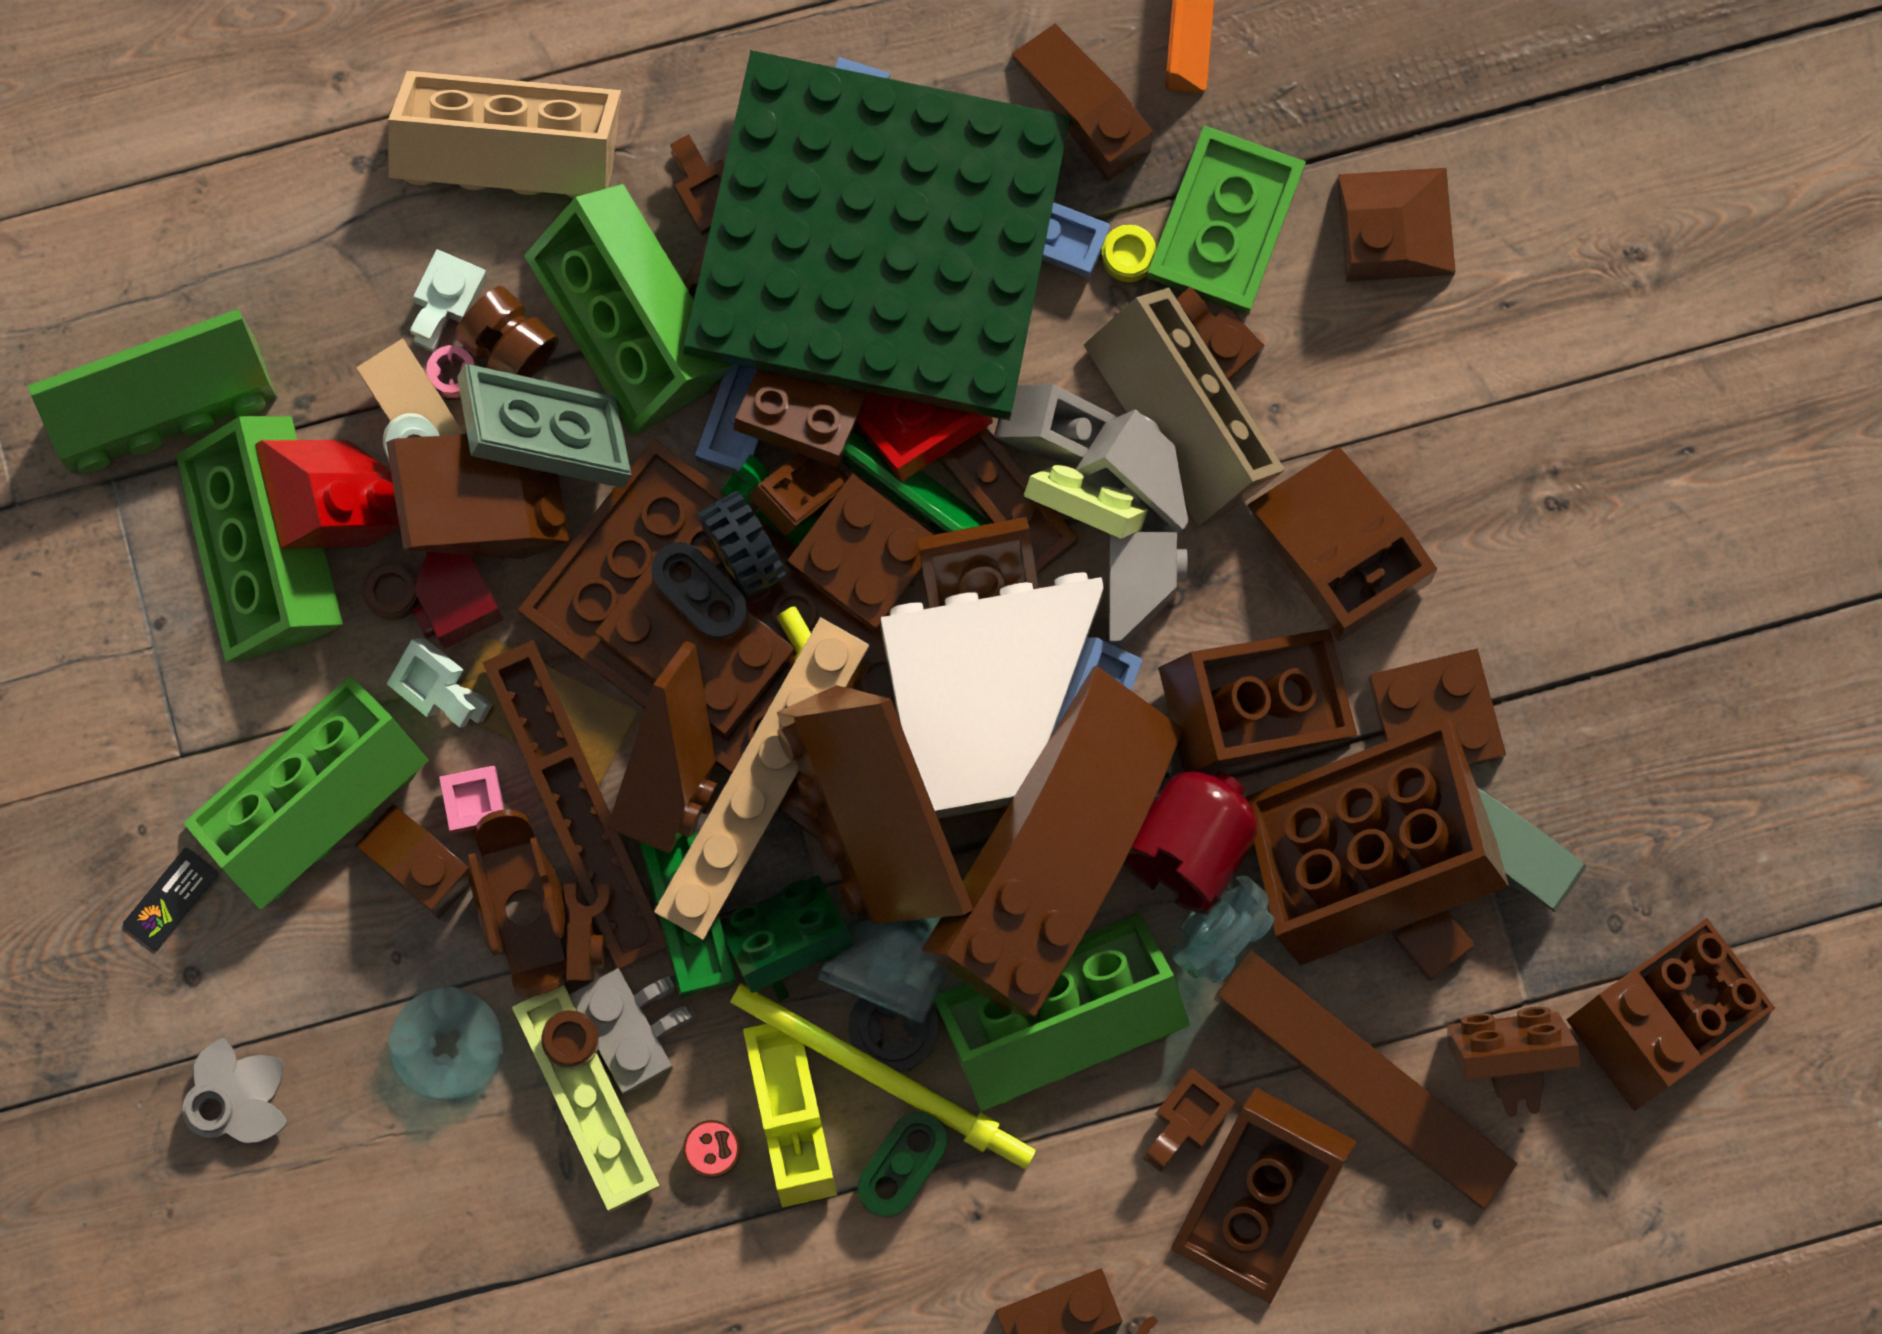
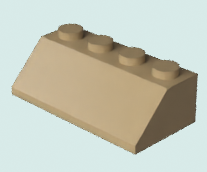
(503, 134)

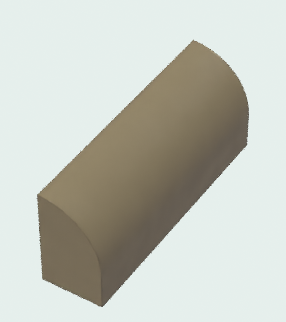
(1170, 376)

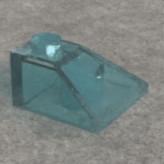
(888, 966)

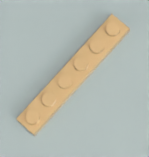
(754, 788)

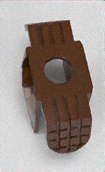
(515, 865)

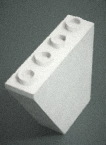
(985, 684)

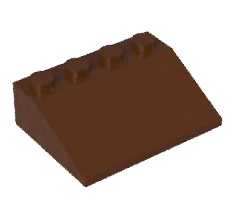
(872, 807)
(1374, 843)

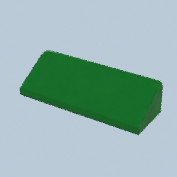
(917, 494)

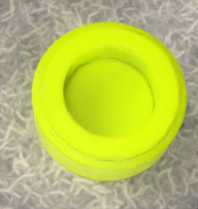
(1128, 253)

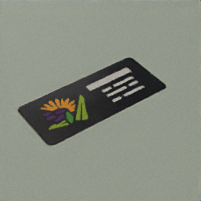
(170, 899)

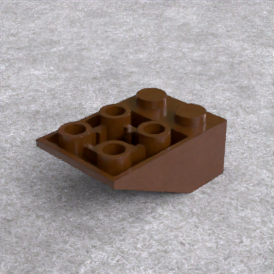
(1343, 542)
(1670, 1014)

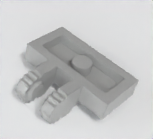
(624, 1033)

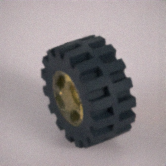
(741, 545)

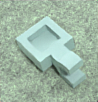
(445, 292)
(429, 684)

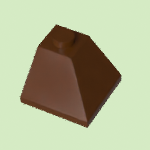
(1396, 224)

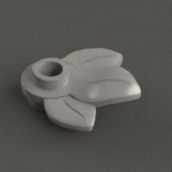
(243, 1091)

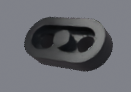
(700, 593)

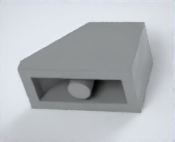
(1052, 423)
(1143, 462)
(1141, 581)

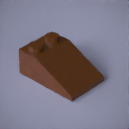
(471, 502)
(1257, 700)
(670, 761)
(1263, 1194)

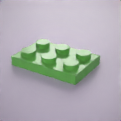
(1226, 219)

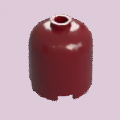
(1194, 838)

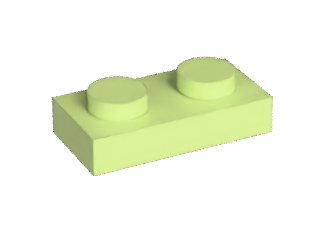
(1102, 508)

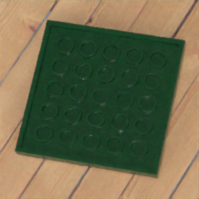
(878, 235)

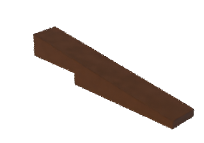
(574, 801)
(1364, 1079)

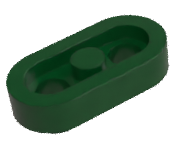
(902, 1165)

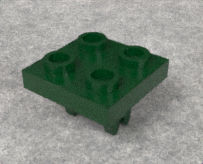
(785, 934)

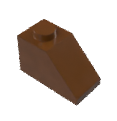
(415, 861)

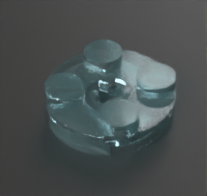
(1224, 932)
(414, 1040)

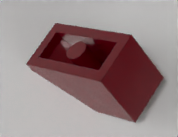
(453, 598)

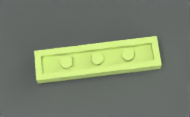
(590, 1110)

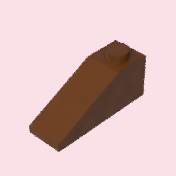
(1098, 110)

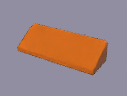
(1189, 45)

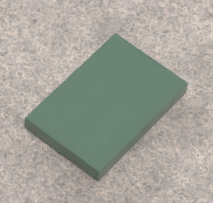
(543, 426)

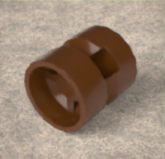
(499, 330)

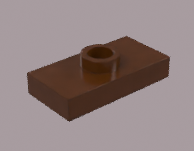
(797, 491)

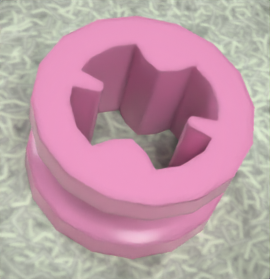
(434, 373)

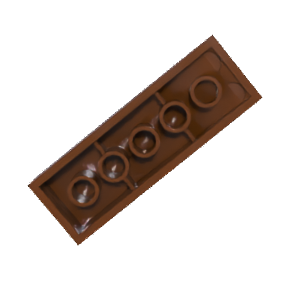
(1058, 847)

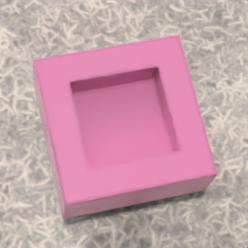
(470, 797)

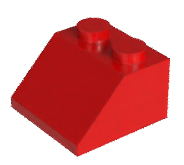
(327, 493)

